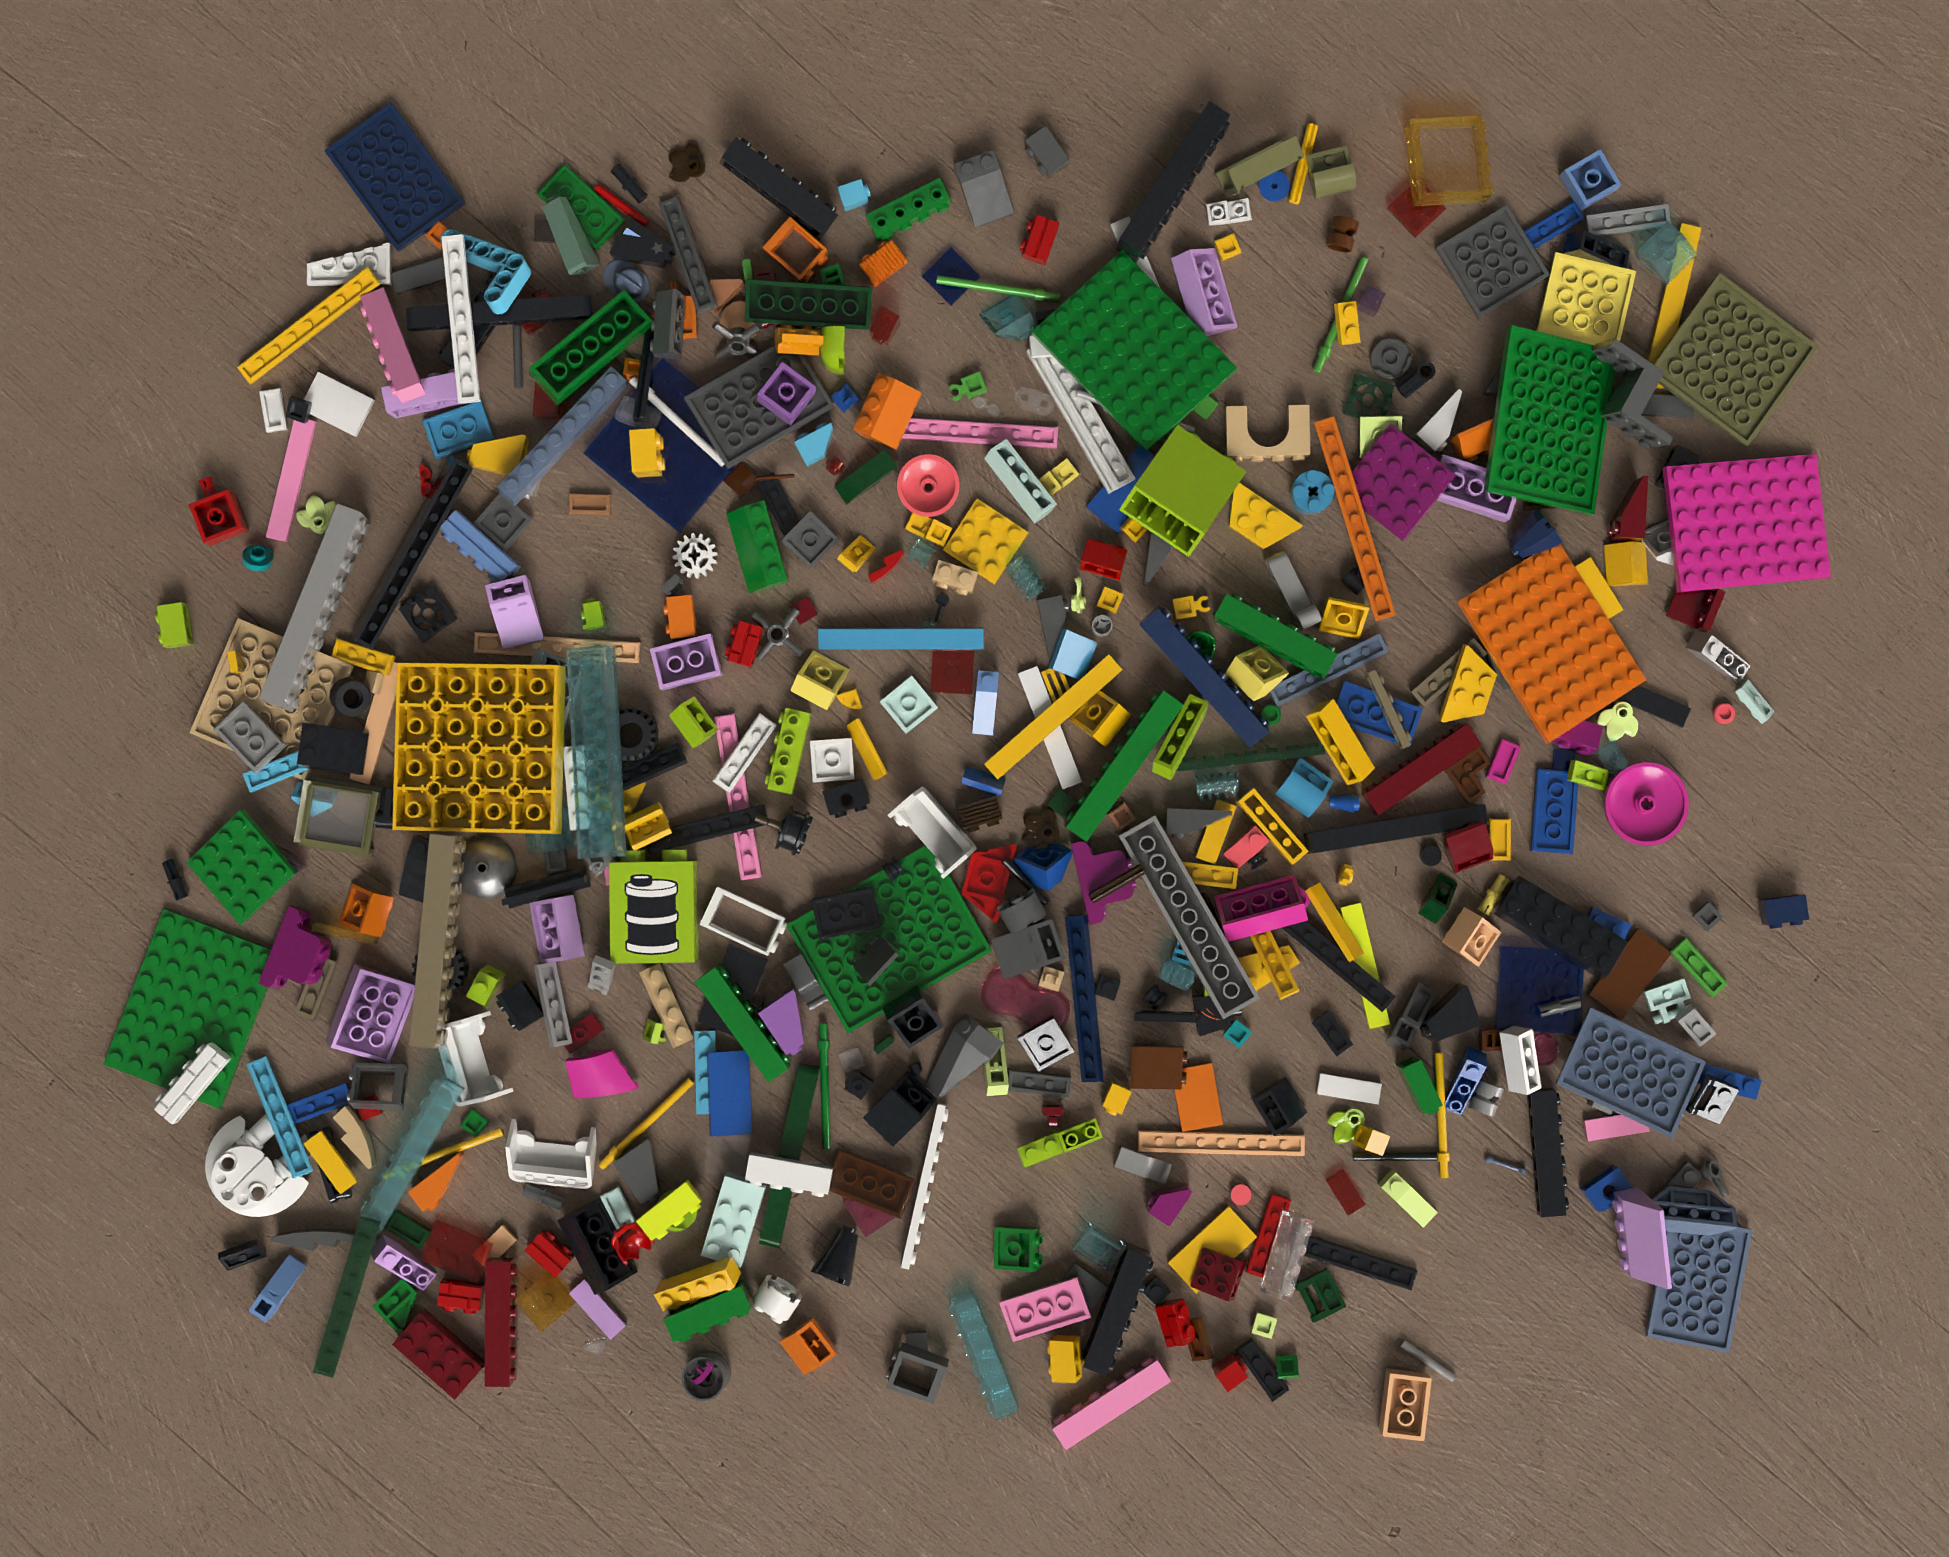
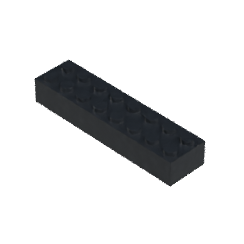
(1176, 178)

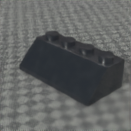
(590, 1237)

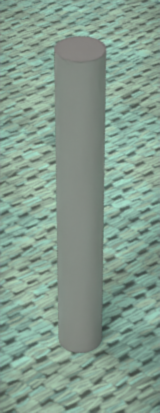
(1427, 1360)

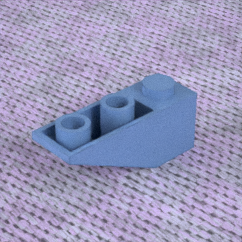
(277, 1289)

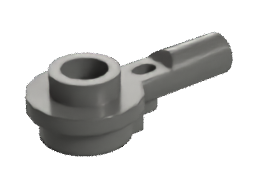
(1711, 1171)

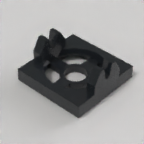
(407, 612)

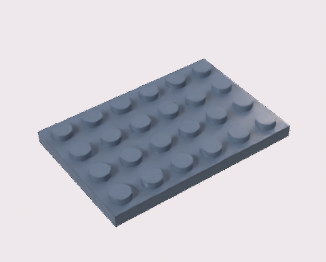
(1630, 1072)
(1704, 1289)

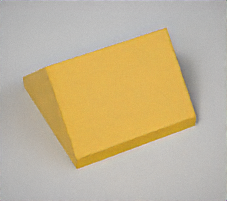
(1625, 564)
(1343, 617)

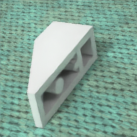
(1438, 428)

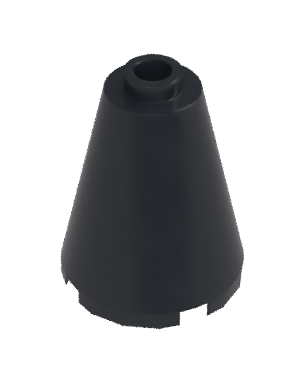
(838, 1257)

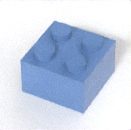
(1590, 180)

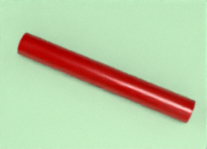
(621, 205)

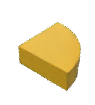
(850, 699)

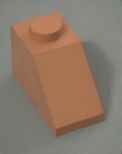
(725, 291)

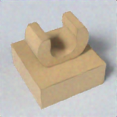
(1051, 978)

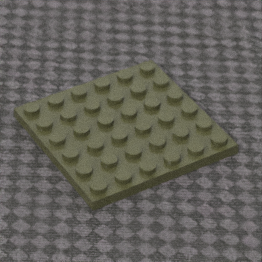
(1733, 359)

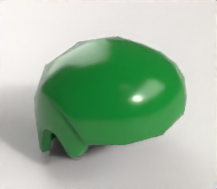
(1205, 640)

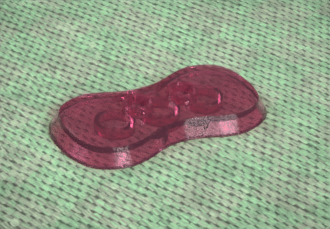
(1023, 1000)

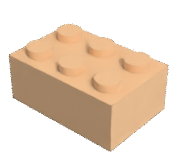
(1405, 1404)

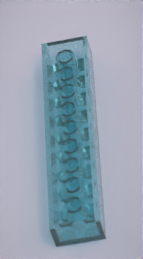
(596, 752)

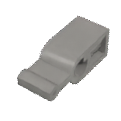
(1142, 1164)

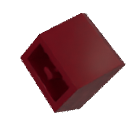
(1468, 846)

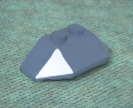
(1695, 1211)

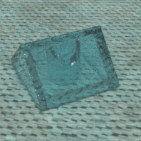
(1099, 1246)

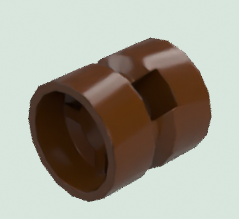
(1341, 236)

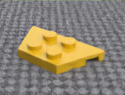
(1259, 519)
(1468, 688)

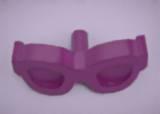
(703, 1373)

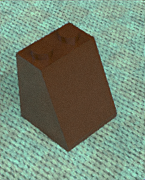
(1157, 1066)

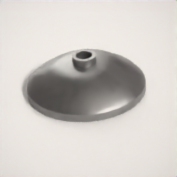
(499, 864)

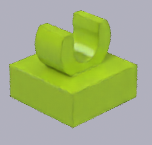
(652, 1032)

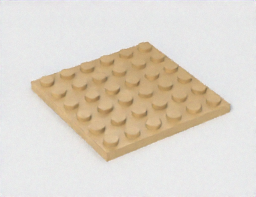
(258, 653)

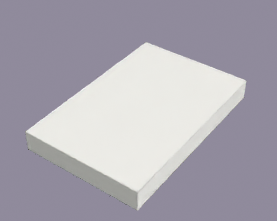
(338, 404)

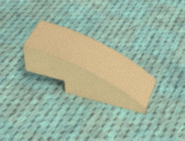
(356, 1135)

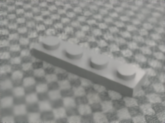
(1627, 220)
(552, 1004)

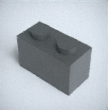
(1046, 152)

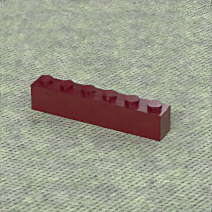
(1421, 769)
(500, 1322)

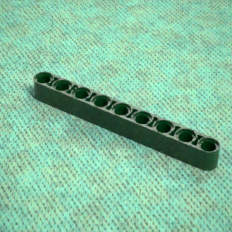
(791, 1149)

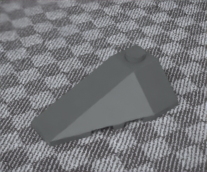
(965, 1051)

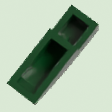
(866, 477)

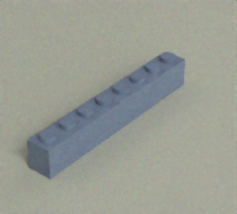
(562, 436)

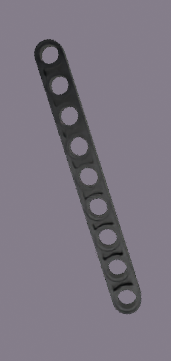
(520, 312)
(1394, 829)

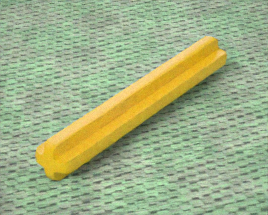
(1302, 167)

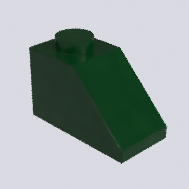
(1438, 899)

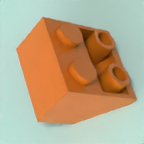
(809, 1346)

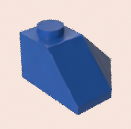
(1044, 866)

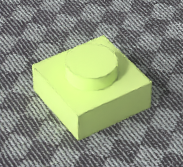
(1263, 1325)

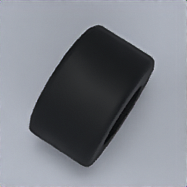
(363, 696)

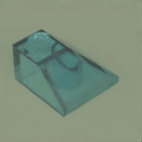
(1009, 319)

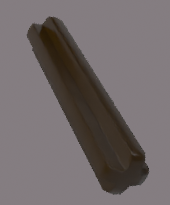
(1117, 883)

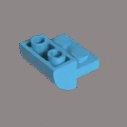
(1304, 787)

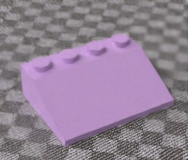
(371, 1014)
(1642, 1237)

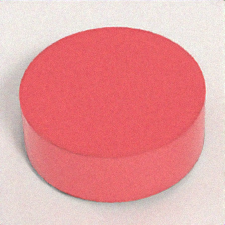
(1723, 713)
(1240, 1194)

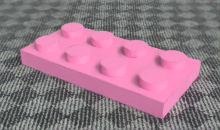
(1045, 1309)

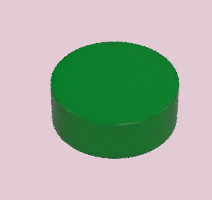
(1271, 713)

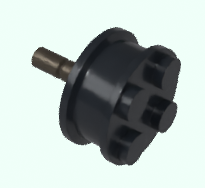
(791, 829)

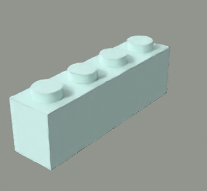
(1020, 481)

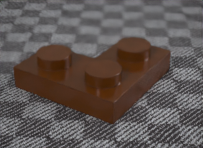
(1463, 772)

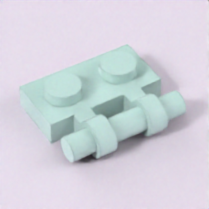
(1666, 995)

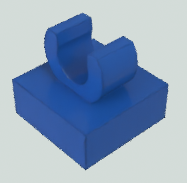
(844, 398)

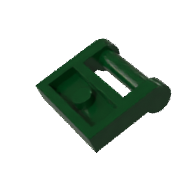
(1326, 1292)

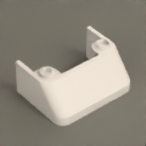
(934, 829)
(466, 1062)
(550, 1162)

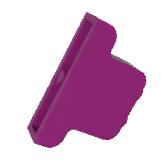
(1096, 871)
(296, 952)

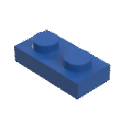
(1610, 922)

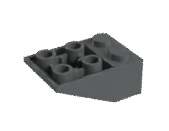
(1028, 949)

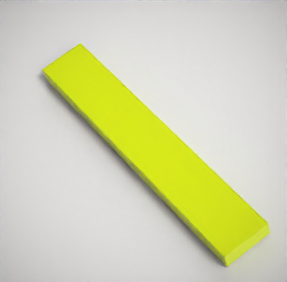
(1355, 921)

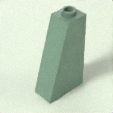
(570, 236)

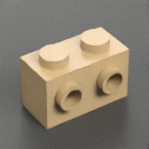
(955, 577)

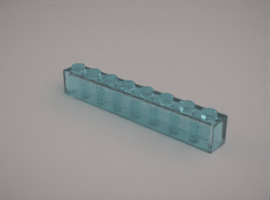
(413, 1151)

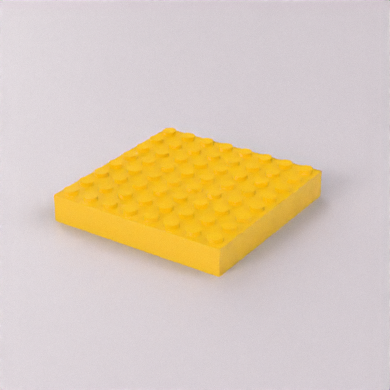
(479, 748)

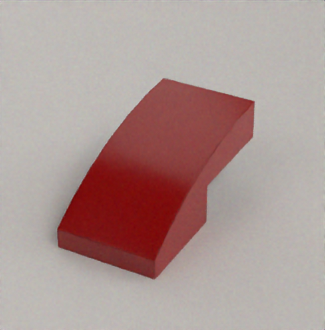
(891, 562)

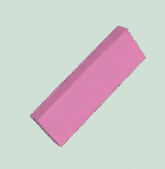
(1611, 1127)

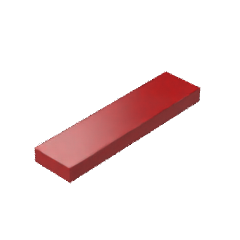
(1266, 1234)

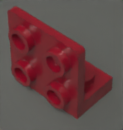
(1696, 608)
(1218, 1274)

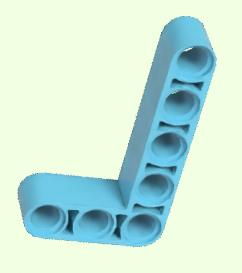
(510, 269)

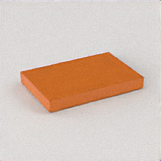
(1198, 1099)

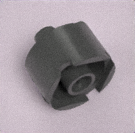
(1021, 910)

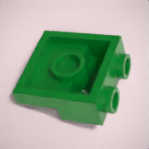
(1017, 1248)

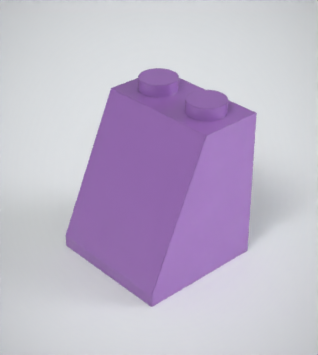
(784, 1022)

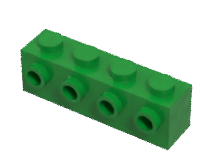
(908, 209)

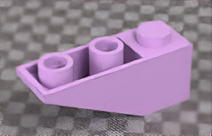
(401, 1262)

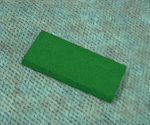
(593, 213)

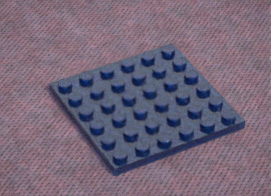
(689, 471)

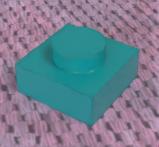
(1237, 1033)

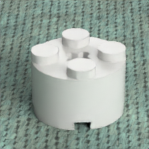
(776, 1299)

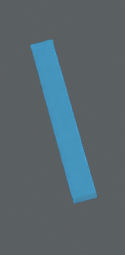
(901, 638)

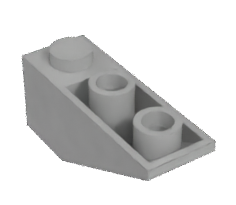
(1717, 655)

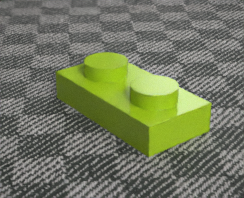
(1587, 775)

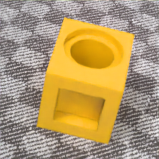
(1116, 1098)
(1371, 1139)

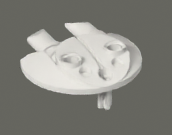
(250, 1170)

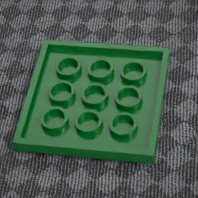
(241, 867)

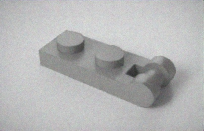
(601, 975)

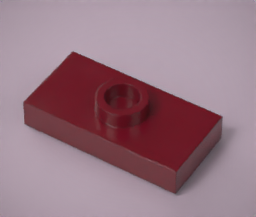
(583, 1032)

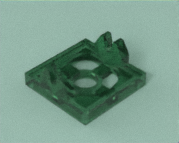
(1359, 380)

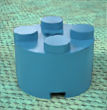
(1323, 492)

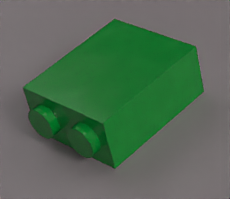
(1419, 1085)

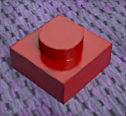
(369, 1113)

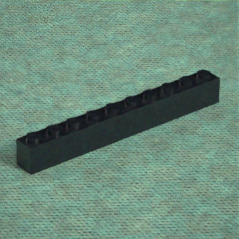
(411, 552)

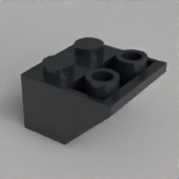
(520, 1006)
(1279, 1106)

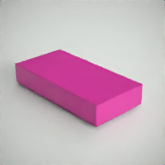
(1503, 761)

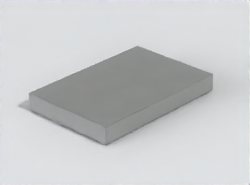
(250, 737)

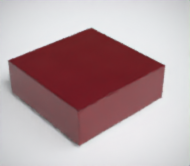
(806, 610)

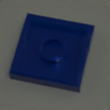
(950, 265)

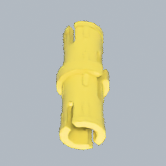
(1493, 894)

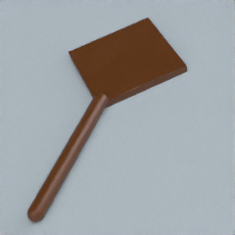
(743, 479)

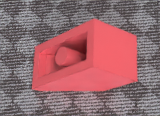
(1246, 847)

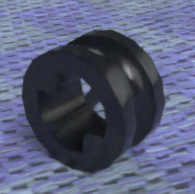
(1257, 860)

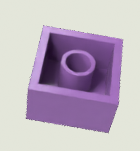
(786, 393)

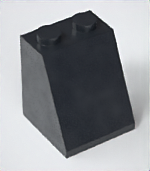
(1451, 1015)
(900, 1108)

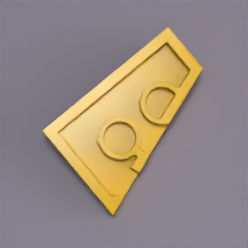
(1256, 971)

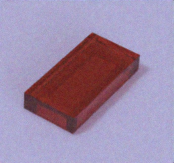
(1345, 1192)

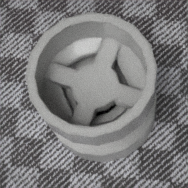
(1101, 625)

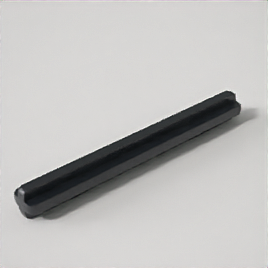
(643, 379)

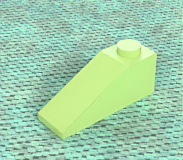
(996, 1069)
(1407, 1198)

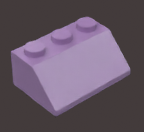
(557, 929)

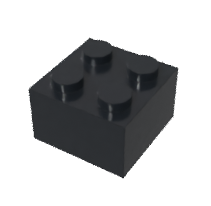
(913, 1017)

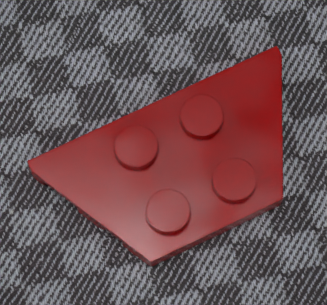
(988, 879)

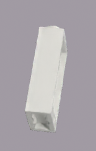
(711, 911)

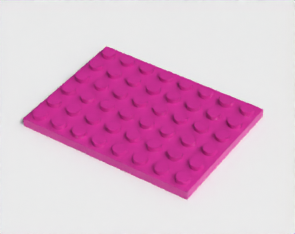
(1746, 522)

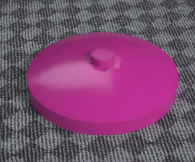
(1646, 803)

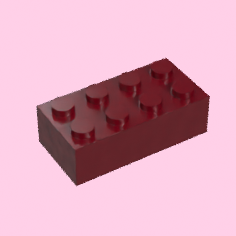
(439, 1353)

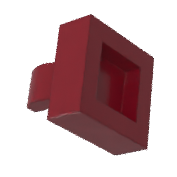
(1052, 1112)

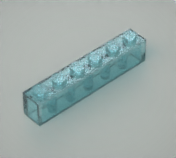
(983, 1355)

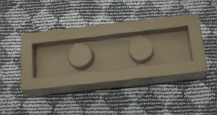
(313, 995)

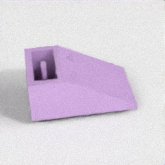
(514, 611)

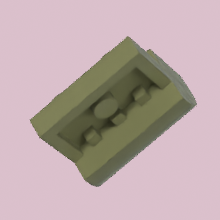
(1331, 172)

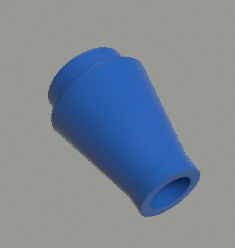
(1347, 802)

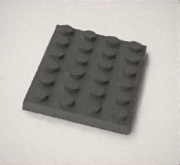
(734, 417)

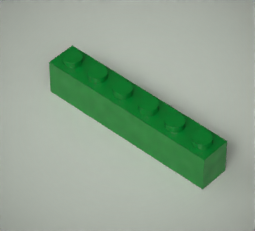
(743, 1023)

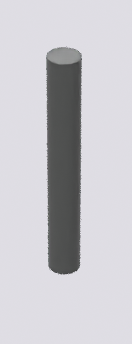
(517, 353)

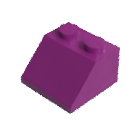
(1167, 1202)

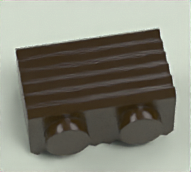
(978, 813)

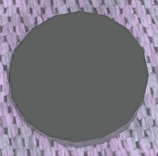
(1390, 358)

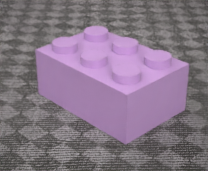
(686, 662)

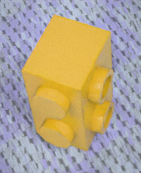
(1065, 1358)

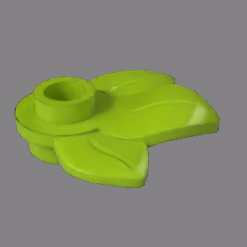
(1345, 1128)

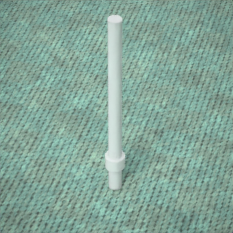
(680, 423)

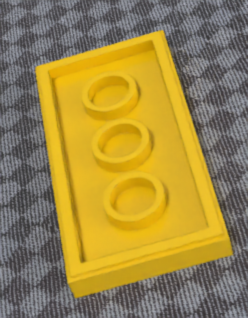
(1223, 1234)

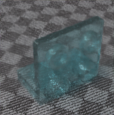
(552, 842)

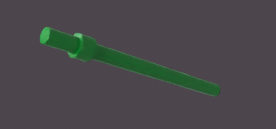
(824, 1044)

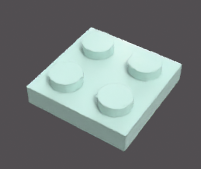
(908, 704)

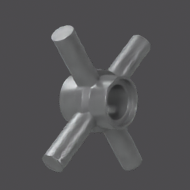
(737, 340)
(785, 638)

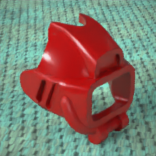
(629, 1245)

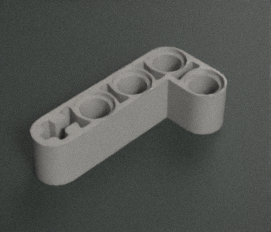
(1292, 591)

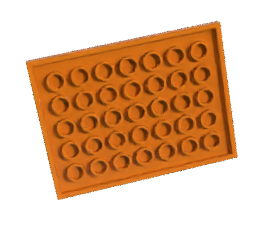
(1551, 642)

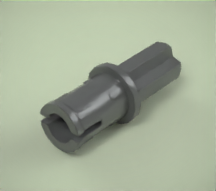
(1559, 1006)
(543, 1196)

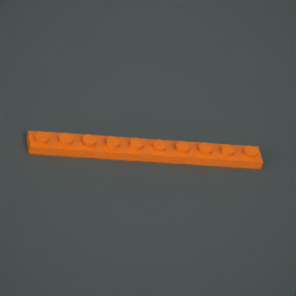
(1354, 518)

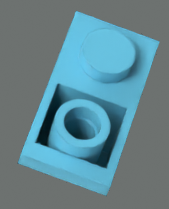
(815, 445)

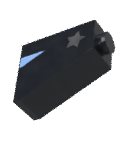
(642, 247)

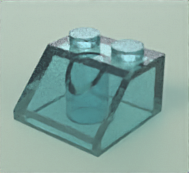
(1666, 253)

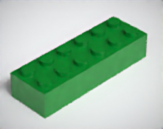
(590, 347)
(1275, 637)

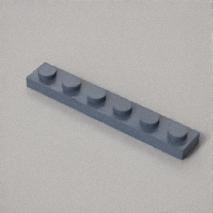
(1345, 662)

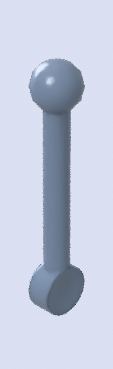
(1489, 1159)

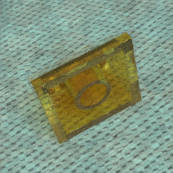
(545, 1301)

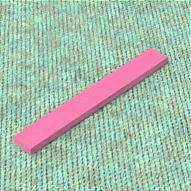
(981, 433)
(738, 799)

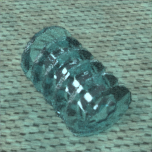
(1025, 578)
(1216, 786)

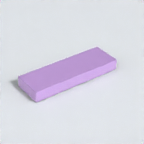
(598, 1309)

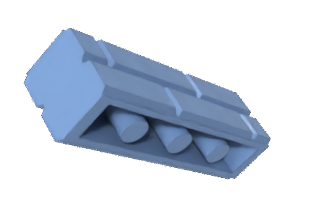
(479, 547)

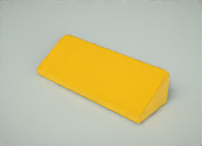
(866, 749)

